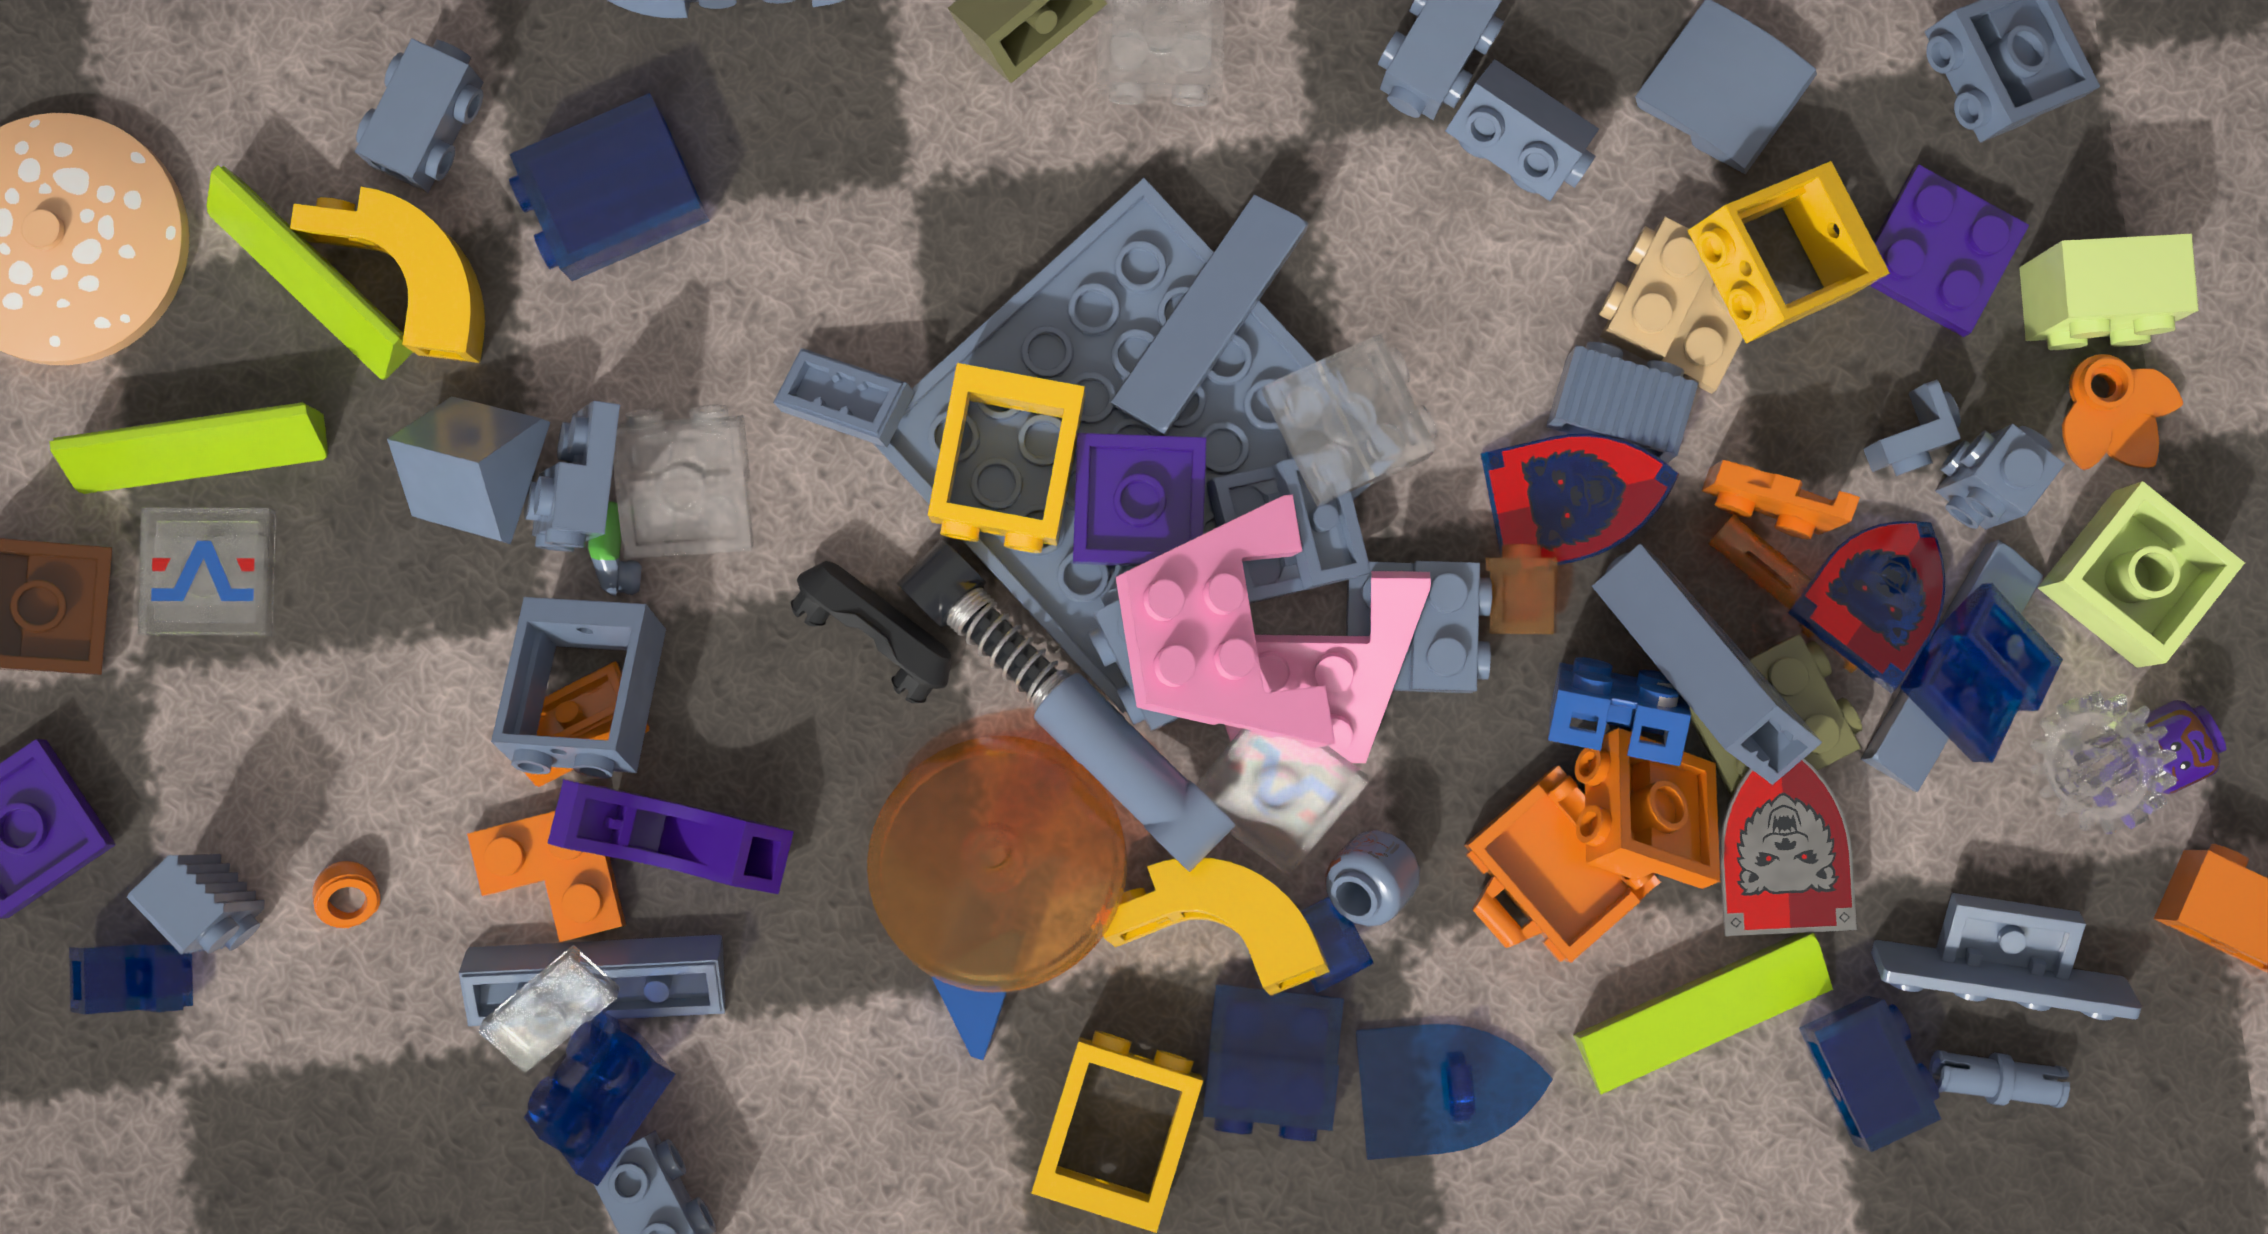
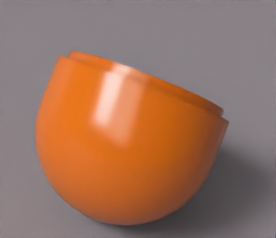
(343, 875)

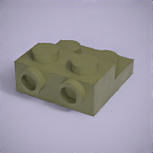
(1798, 675)

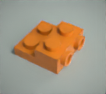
(1649, 814)

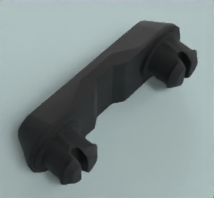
(834, 591)

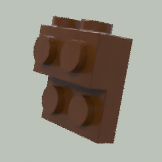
(53, 606)

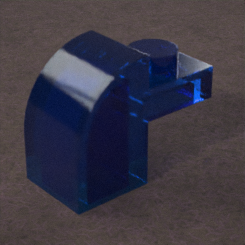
(129, 978)

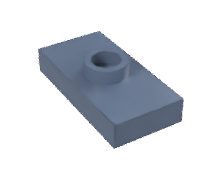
(844, 397)

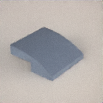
(1726, 85)
(1328, 533)

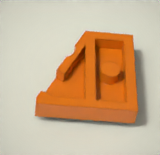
(1797, 511)

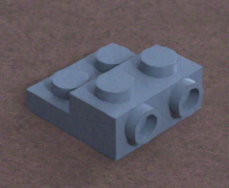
(2008, 62)
(573, 496)
(1445, 642)

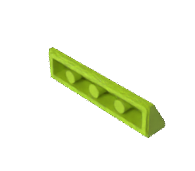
(305, 273)
(192, 448)
(1704, 1011)

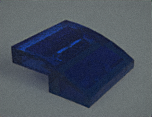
(1981, 672)

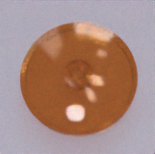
(997, 864)

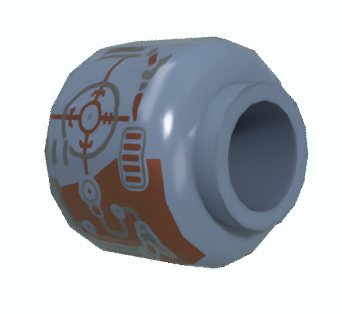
(1372, 878)

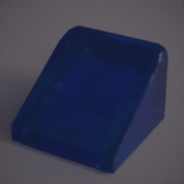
(1339, 943)

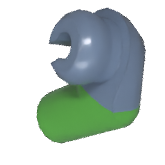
(605, 554)

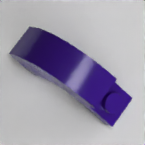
(670, 836)

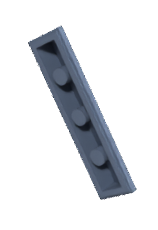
(1210, 315)
(1907, 738)
(653, 974)

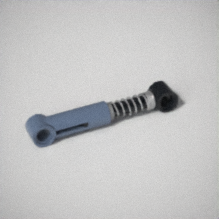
(1071, 710)

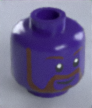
(2193, 738)

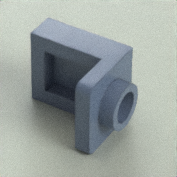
(1911, 448)

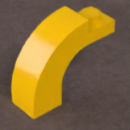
(443, 291)
(1234, 896)

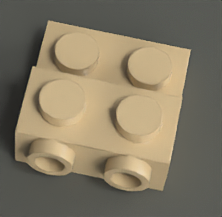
(1672, 308)

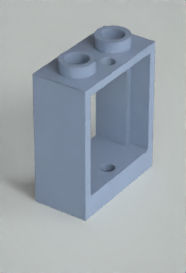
(578, 624)

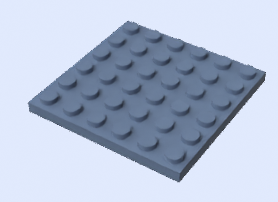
(1089, 327)

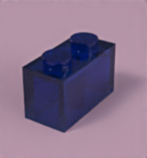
(1872, 1072)

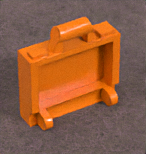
(1544, 871)

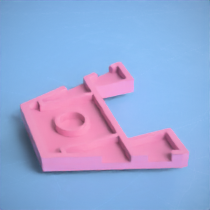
(1196, 635)
(1354, 668)

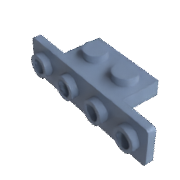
(2008, 955)

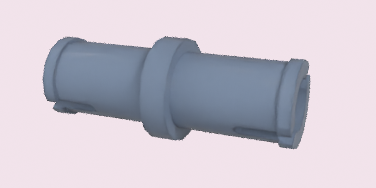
(2000, 1079)

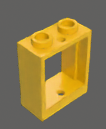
(1813, 206)
(1017, 393)
(1103, 1196)

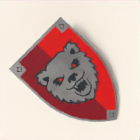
(1786, 857)

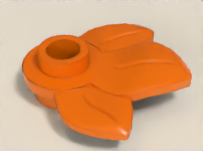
(2123, 420)

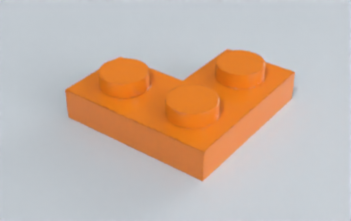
(577, 882)

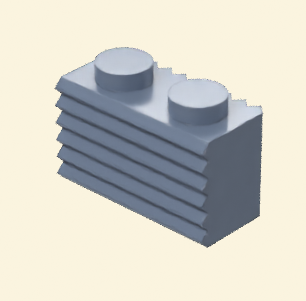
(1623, 399)
(198, 903)

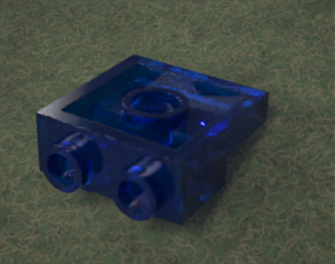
(1272, 1061)
(598, 1095)

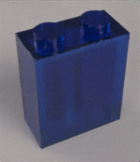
(606, 188)

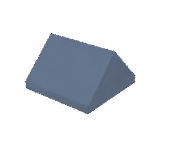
(469, 466)

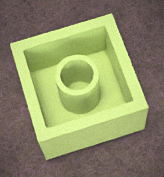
(2108, 290)
(2141, 575)

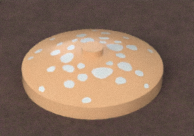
(85, 239)

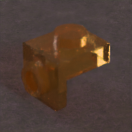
(1523, 591)

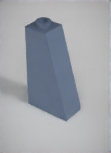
(1705, 665)

